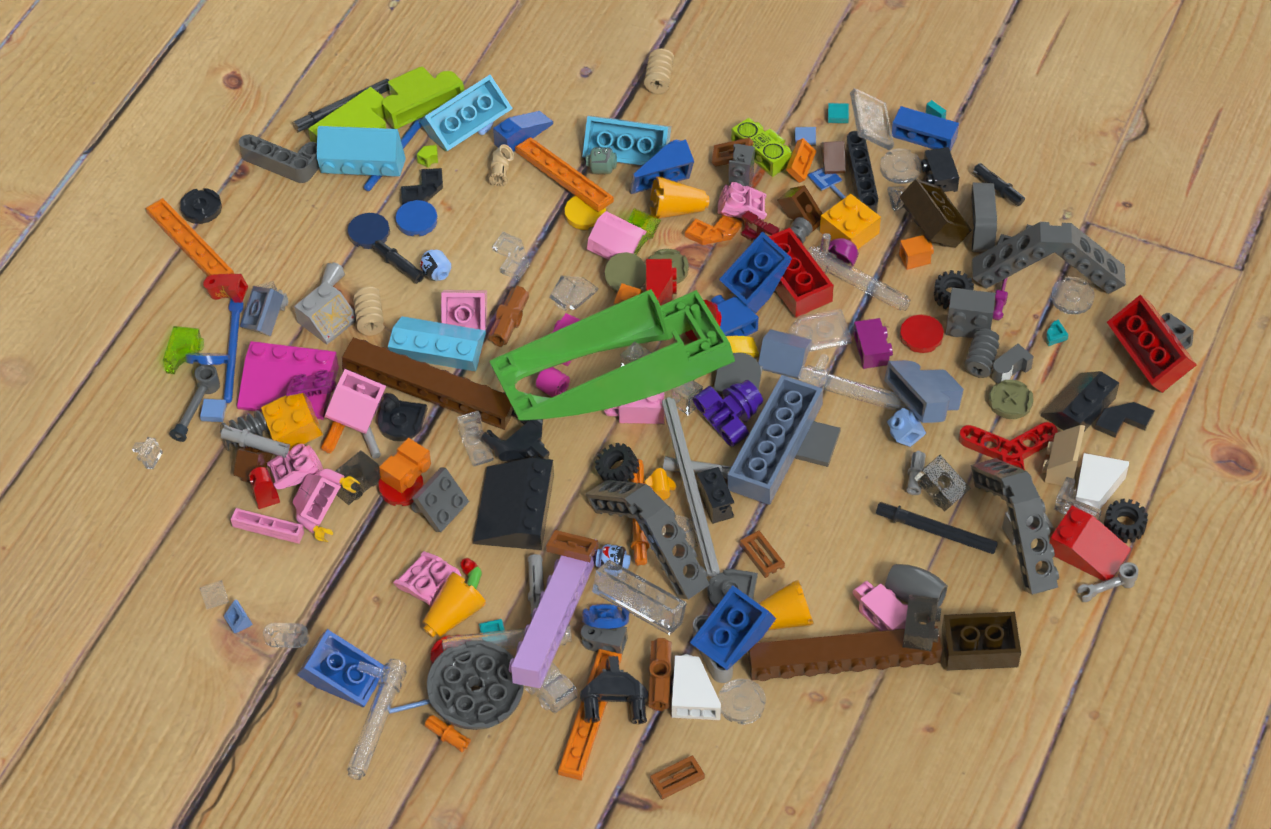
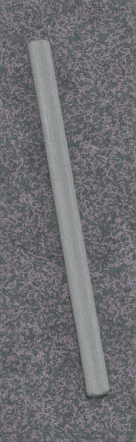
(690, 487)

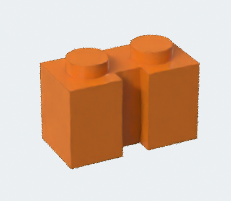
(405, 466)

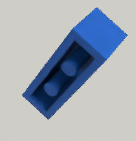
(924, 129)

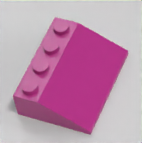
(272, 366)

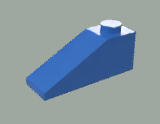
(520, 128)

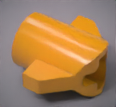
(661, 483)

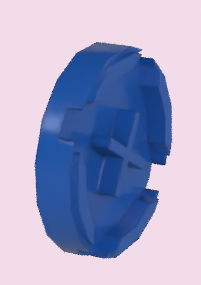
(416, 218)
(208, 358)
(605, 616)

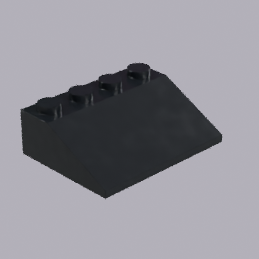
(515, 504)

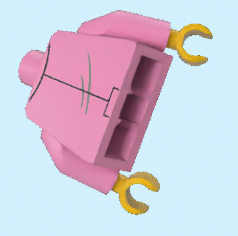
(315, 498)

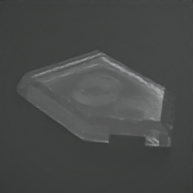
(824, 329)

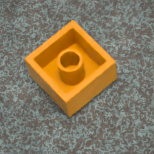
(851, 221)
(292, 420)

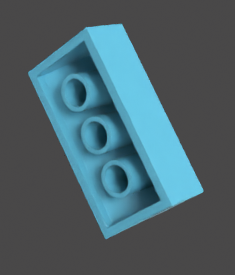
(466, 114)
(630, 140)
(359, 151)
(437, 343)

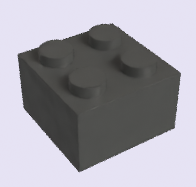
(969, 312)

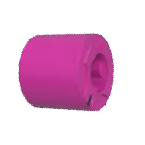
(552, 382)

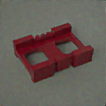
(762, 226)

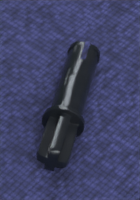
(1005, 189)
(402, 264)

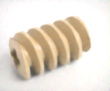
(659, 71)
(368, 311)

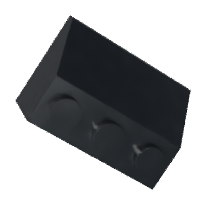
(1082, 400)

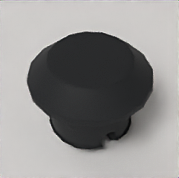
(390, 402)

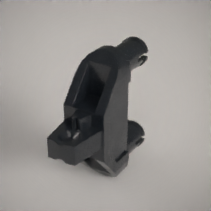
(521, 445)
(614, 686)

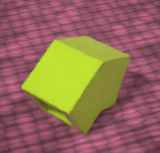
(428, 155)

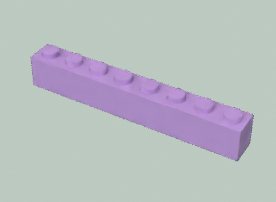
(550, 621)

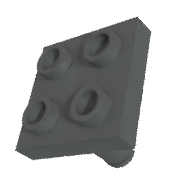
(440, 500)

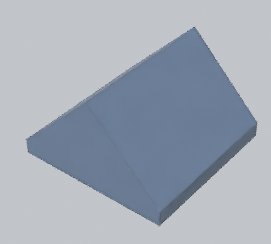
(262, 310)
(784, 353)

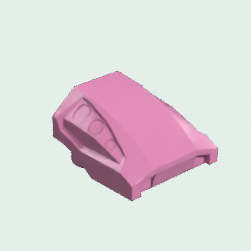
(738, 199)
(613, 236)
(295, 467)
(425, 577)

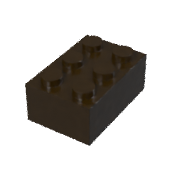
(935, 213)
(981, 641)

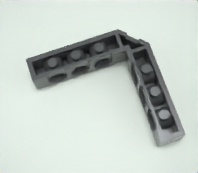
(1041, 242)
(1022, 501)
(651, 514)

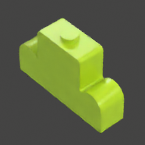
(419, 94)
(360, 112)

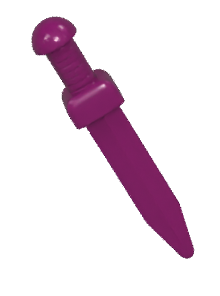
(1000, 300)

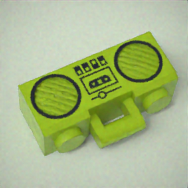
(769, 146)

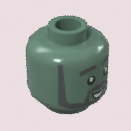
(601, 160)

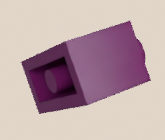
(872, 343)

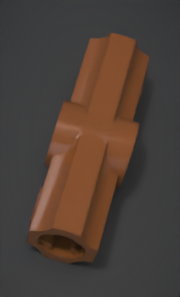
(509, 316)
(660, 685)

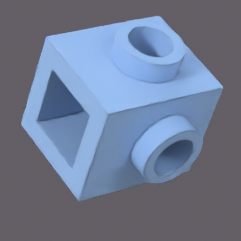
(906, 427)

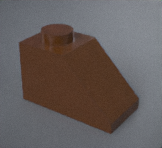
(799, 203)
(249, 459)

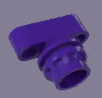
(726, 414)

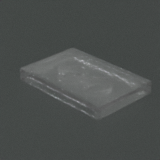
(872, 119)

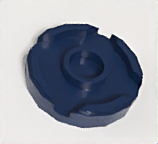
(367, 229)

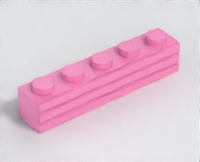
(267, 525)

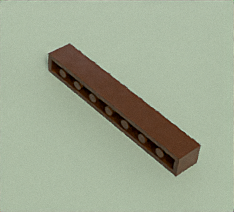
(427, 382)
(836, 655)

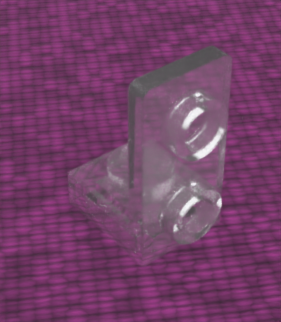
(471, 432)
(1065, 500)

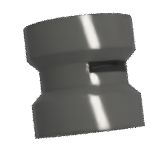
(801, 228)

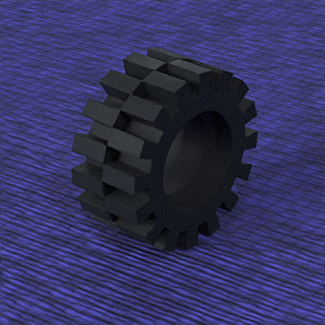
(950, 281)
(613, 455)
(1129, 510)

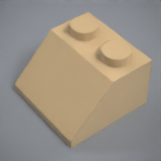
(1063, 455)

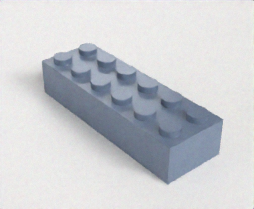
(775, 439)

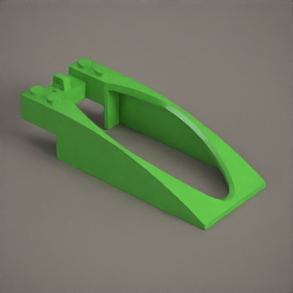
(632, 320)

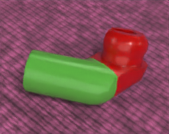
(472, 571)

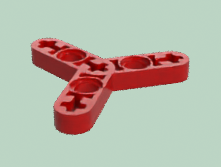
(1015, 445)

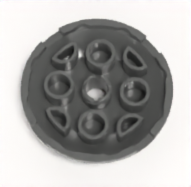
(481, 666)

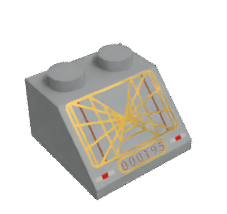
(325, 313)

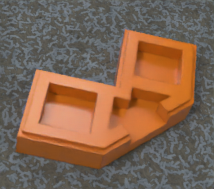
(705, 234)

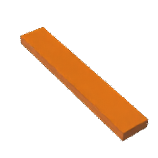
(564, 174)
(187, 239)
(583, 733)

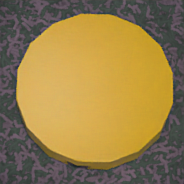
(581, 214)

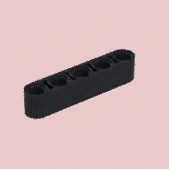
(861, 170)

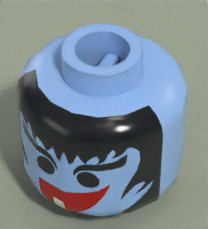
(434, 265)
(614, 553)

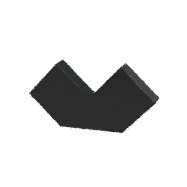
(431, 184)
(1131, 413)

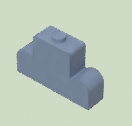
(925, 392)

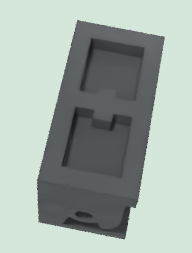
(742, 167)

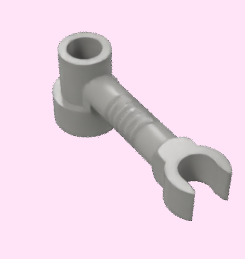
(1127, 576)

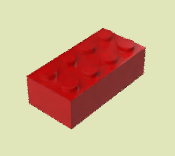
(804, 282)
(1151, 343)

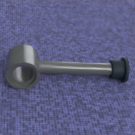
(207, 383)

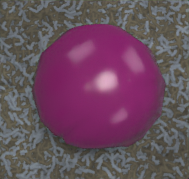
(844, 250)

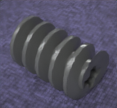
(982, 353)
(255, 424)

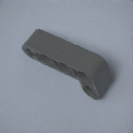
(279, 160)
(984, 216)

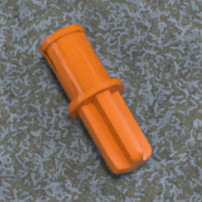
(447, 733)

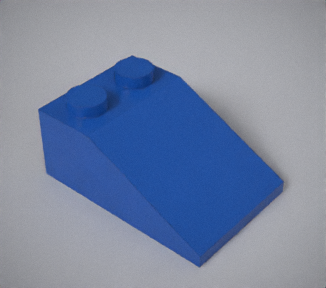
(671, 162)
(757, 272)
(732, 628)
(334, 667)

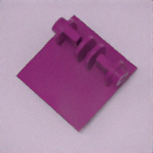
(308, 384)

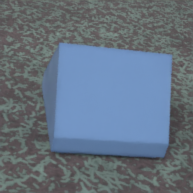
(807, 133)
(237, 617)

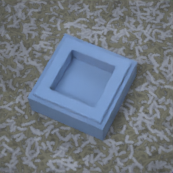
(213, 410)

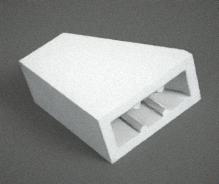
(1099, 479)
(693, 691)

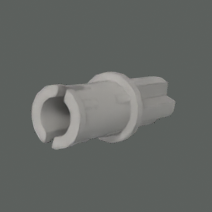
(917, 465)

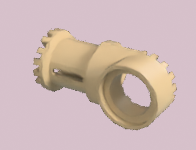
(500, 165)

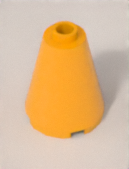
(676, 199)
(452, 606)
(788, 607)

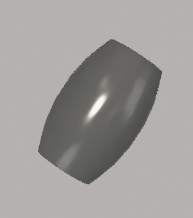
(914, 580)

